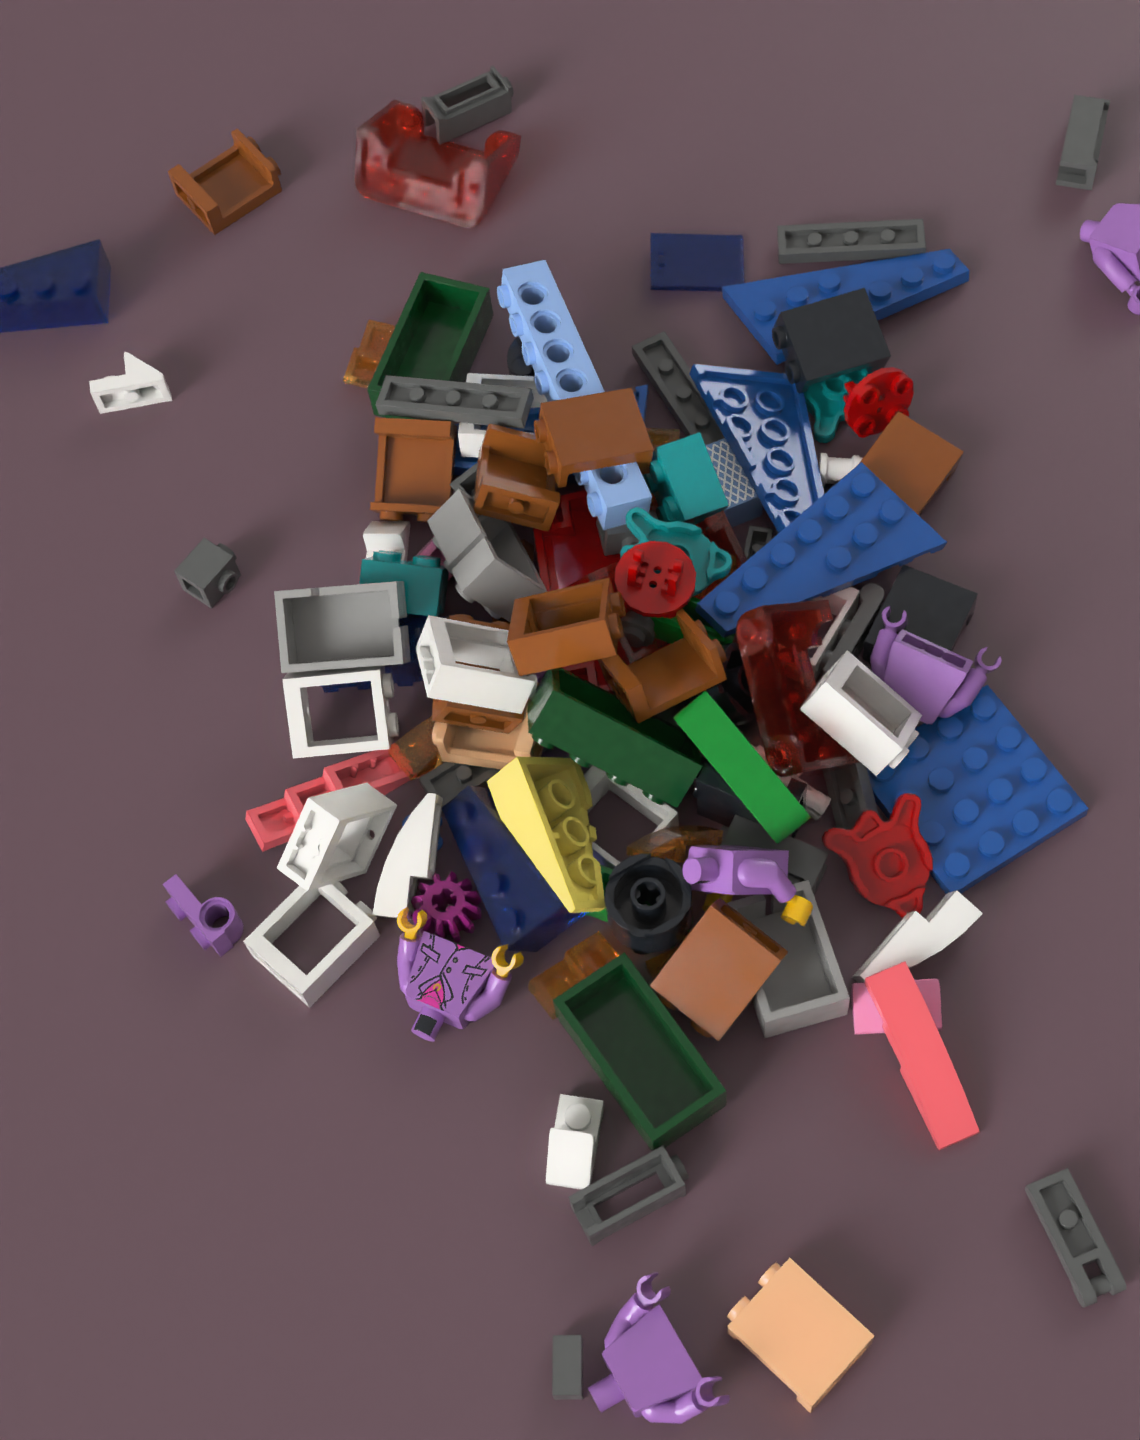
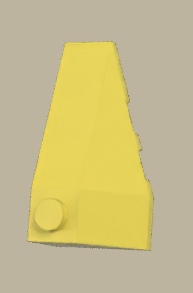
(547, 813)

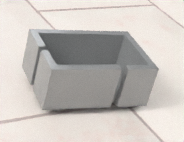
(483, 556)
(343, 628)
(808, 980)

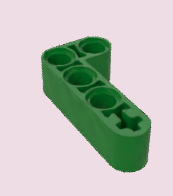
(742, 767)

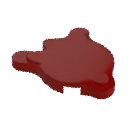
(886, 858)

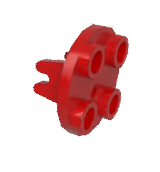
(877, 400)
(673, 585)

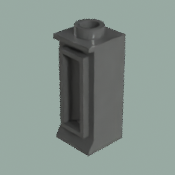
(468, 105)
(1083, 142)
(804, 860)
(668, 1169)

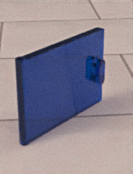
(696, 261)

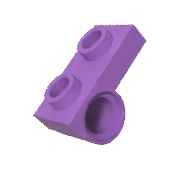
(203, 916)

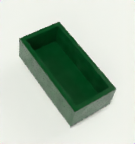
(435, 333)
(603, 734)
(640, 1052)

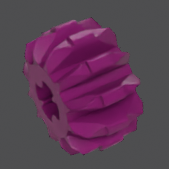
(437, 897)

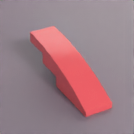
(275, 821)
(922, 1056)

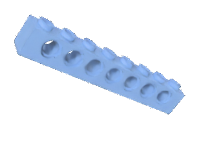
(566, 372)

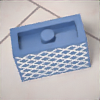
(741, 497)

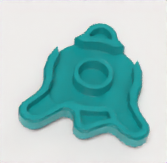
(826, 404)
(708, 560)

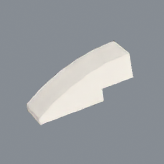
(410, 859)
(921, 937)

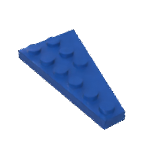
(889, 284)
(768, 434)
(829, 547)

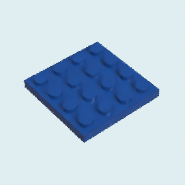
(980, 790)

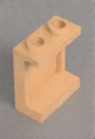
(484, 747)
(799, 1332)

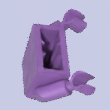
(1117, 248)
(925, 673)
(651, 1364)

